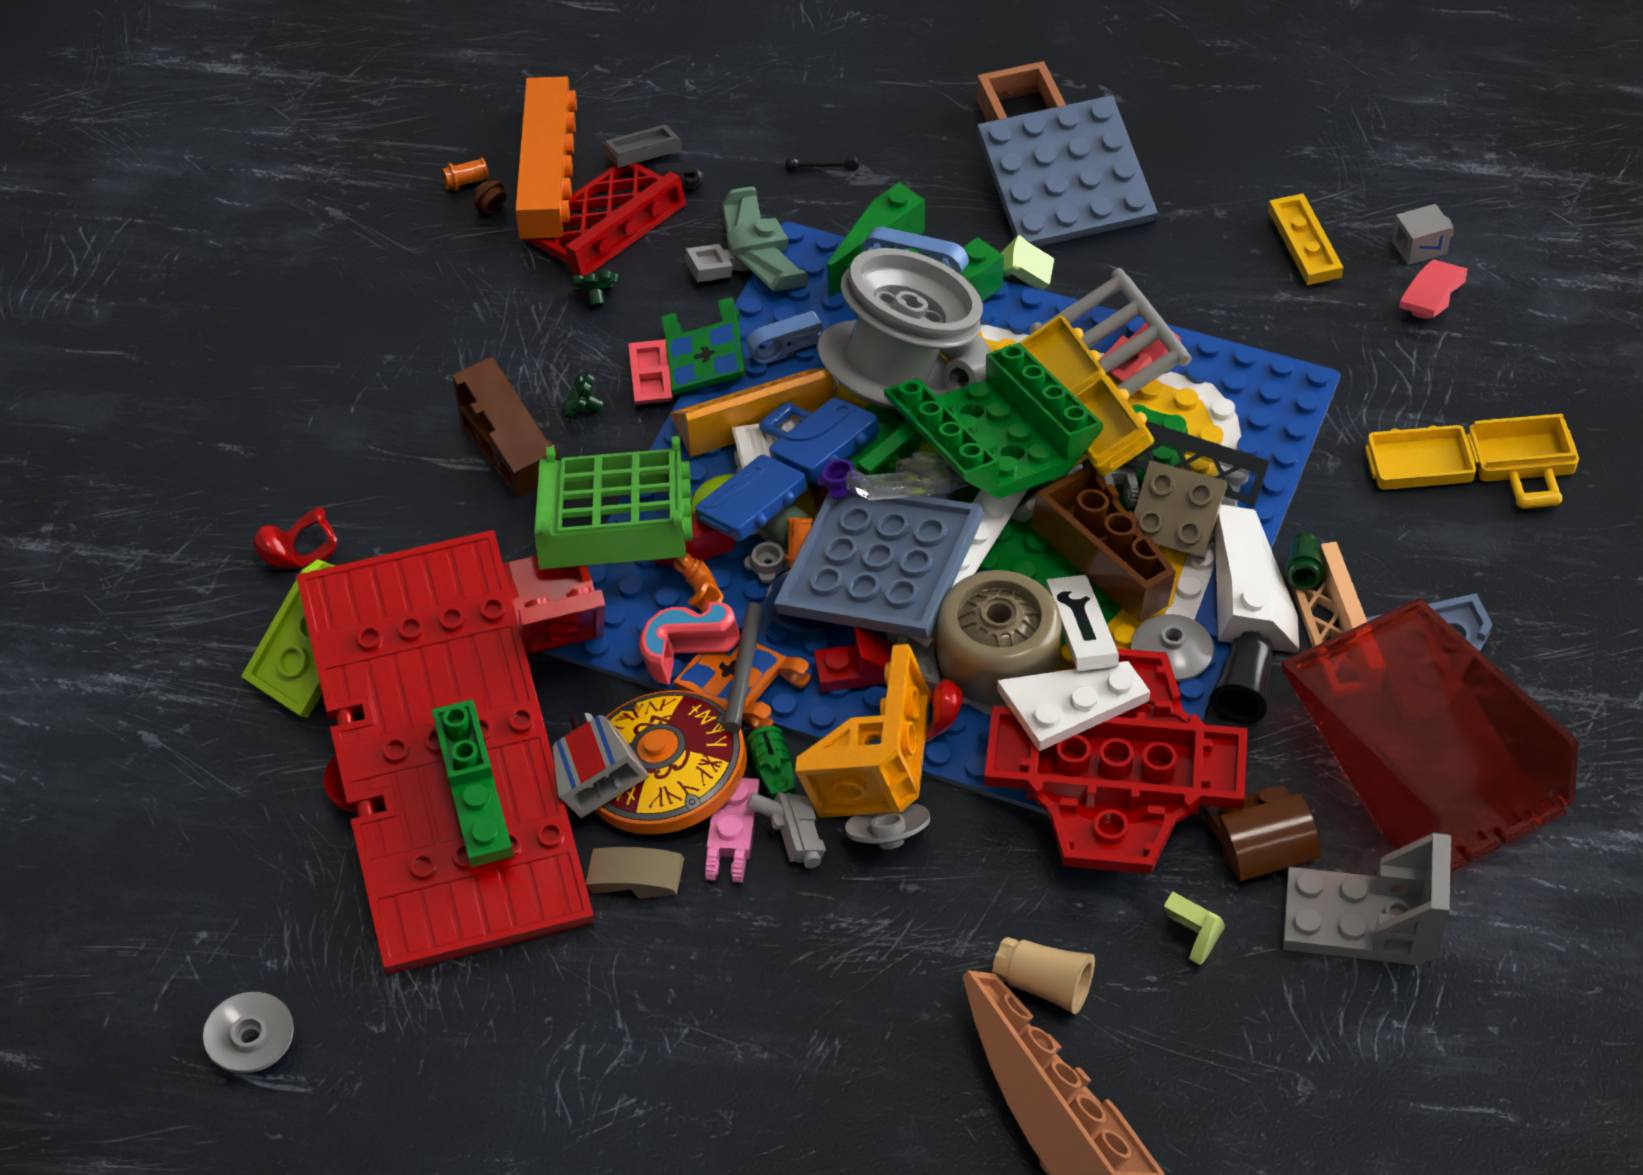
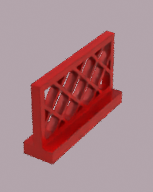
(614, 228)

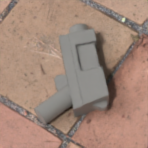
(796, 820)

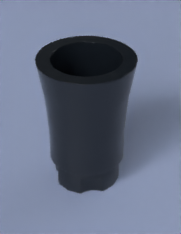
(1244, 681)

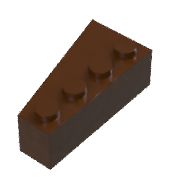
(1104, 542)

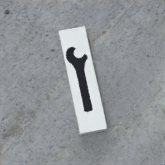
(1083, 623)

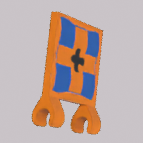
(713, 675)

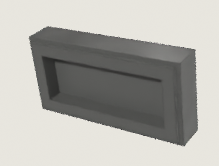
(642, 146)

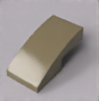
(637, 869)

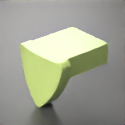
(1027, 263)
(1205, 923)

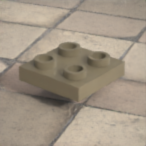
(1179, 508)

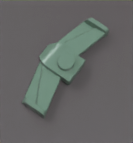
(759, 241)

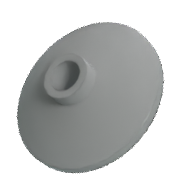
(1188, 654)
(888, 829)
(245, 1017)

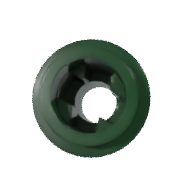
(1304, 563)

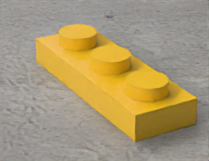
(1305, 239)

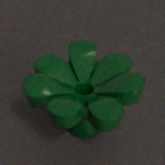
(594, 285)
(581, 397)

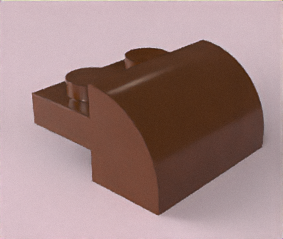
(1266, 834)

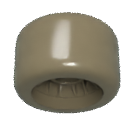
(996, 630)

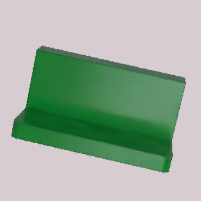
(885, 450)

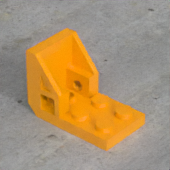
(862, 779)

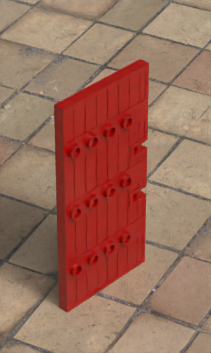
(413, 638)

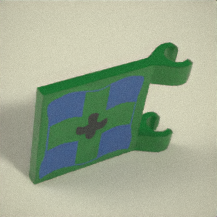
(704, 354)

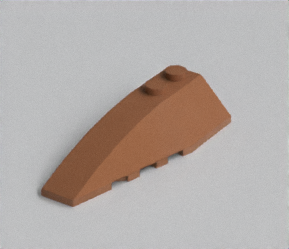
(1046, 1095)

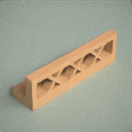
(1340, 599)

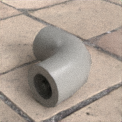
(966, 364)

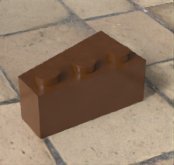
(500, 425)

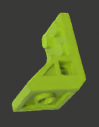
(285, 658)

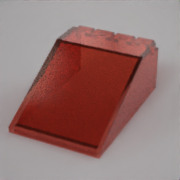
(1435, 733)

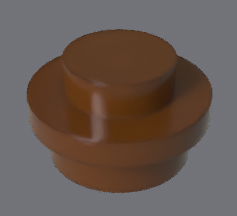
(489, 196)

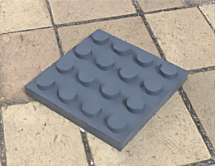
(1066, 172)
(880, 562)

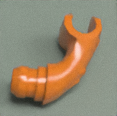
(700, 579)

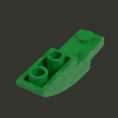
(472, 783)

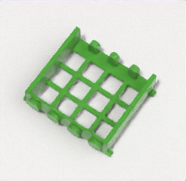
(612, 476)

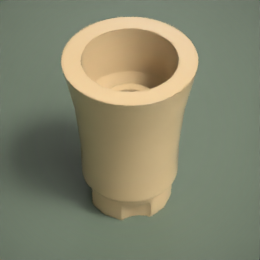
(1045, 972)

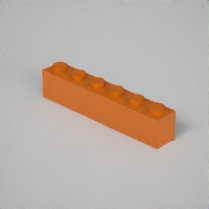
(546, 158)

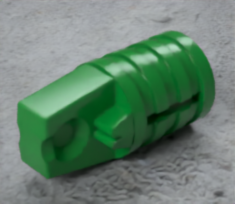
(772, 769)

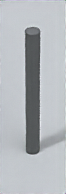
(743, 668)

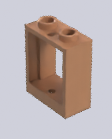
(1022, 81)

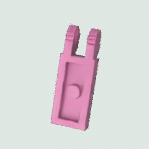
(732, 832)

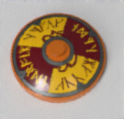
(687, 757)

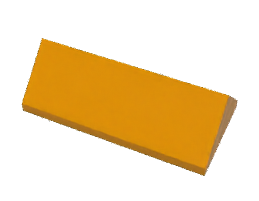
(710, 423)

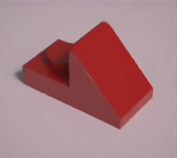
(853, 664)

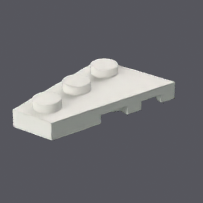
(1071, 701)

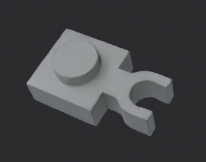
(712, 262)

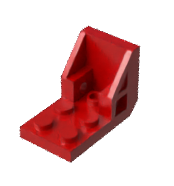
(554, 604)

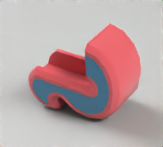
(686, 632)

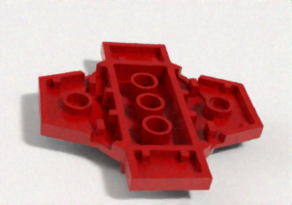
(1126, 779)

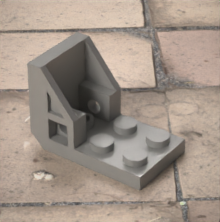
(1374, 917)

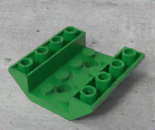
(1019, 416)

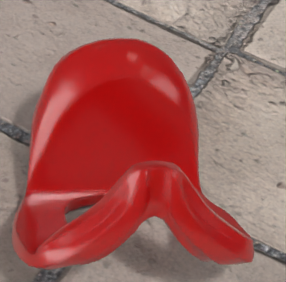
(278, 546)
(946, 705)

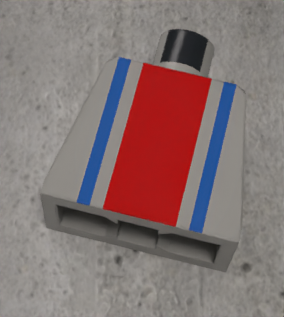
(594, 764)

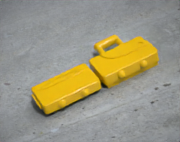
(1078, 369)
(1496, 447)

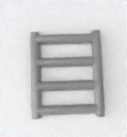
(1138, 306)

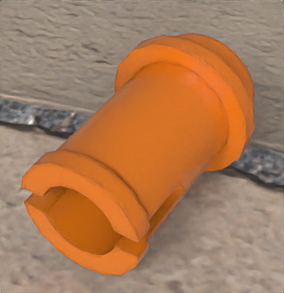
(464, 173)
(797, 532)

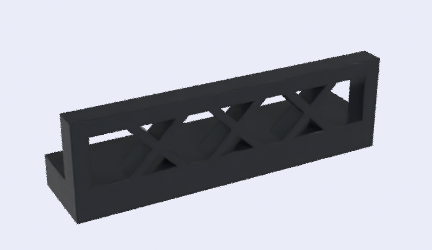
(1208, 451)

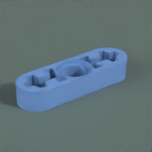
(940, 250)

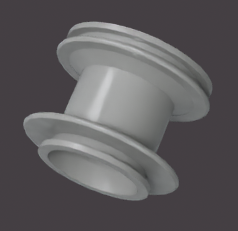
(905, 316)

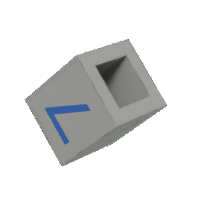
(1422, 234)

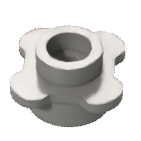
(767, 553)

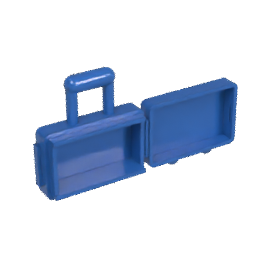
(799, 455)

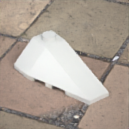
(1250, 583)

